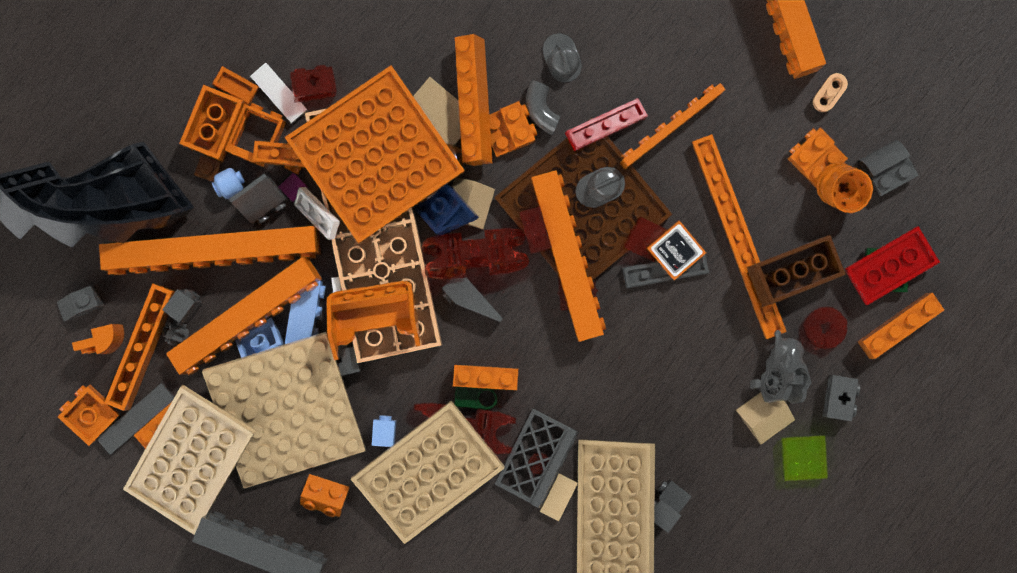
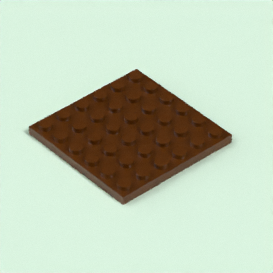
(601, 228)

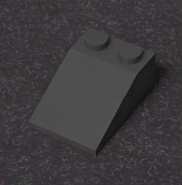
(259, 200)

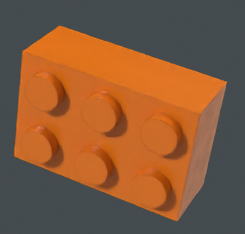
(212, 123)

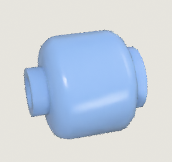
(228, 183)

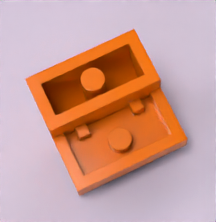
(104, 340)

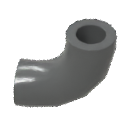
(538, 108)

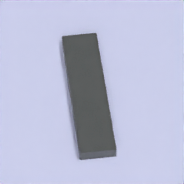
(654, 273)
(135, 419)

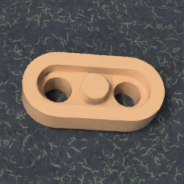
(829, 93)

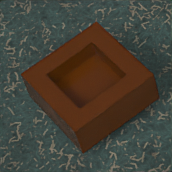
(207, 168)

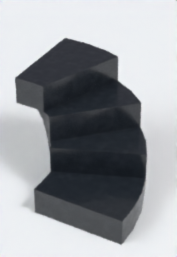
(105, 200)

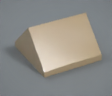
(477, 197)
(765, 418)

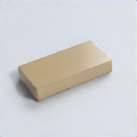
(558, 497)

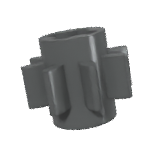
(175, 332)

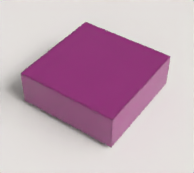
(291, 186)

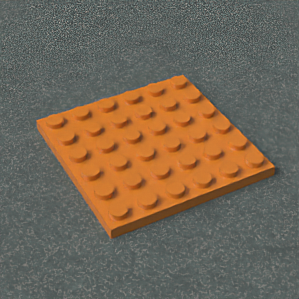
(374, 154)

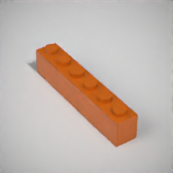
(473, 100)
(139, 349)

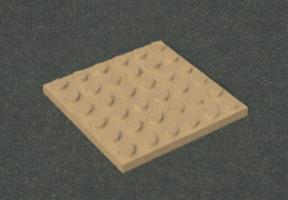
(292, 403)

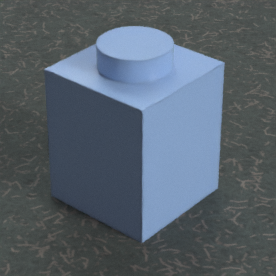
(384, 431)

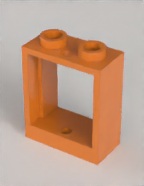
(256, 110)

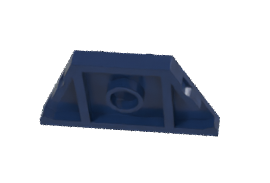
(445, 211)

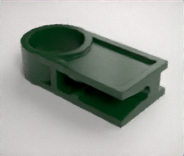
(470, 397)

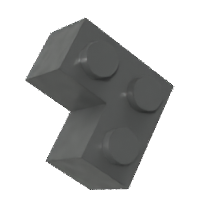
(669, 504)

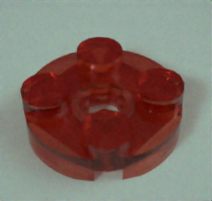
(814, 332)

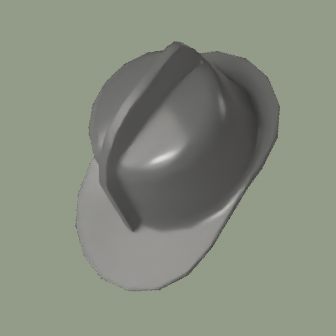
(562, 57)
(600, 187)

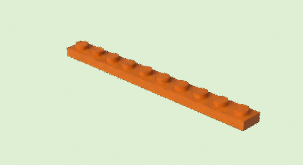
(735, 228)

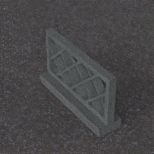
(553, 467)

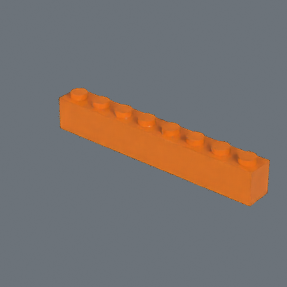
(567, 256)
(244, 316)

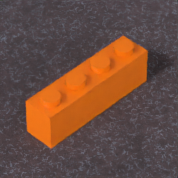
(900, 325)

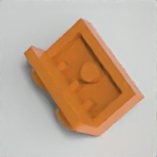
(324, 496)

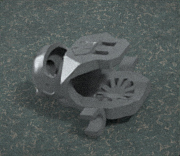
(785, 372)

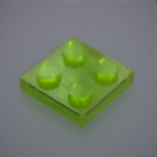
(804, 457)

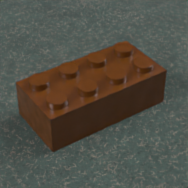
(796, 271)

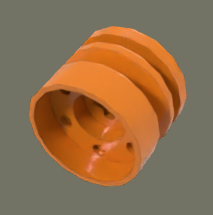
(854, 187)

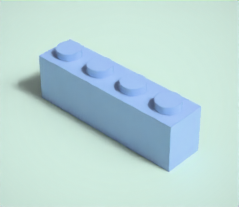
(304, 315)

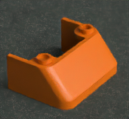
(371, 309)

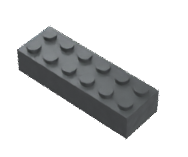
(256, 547)

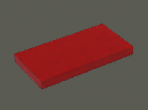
(892, 265)

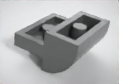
(888, 167)

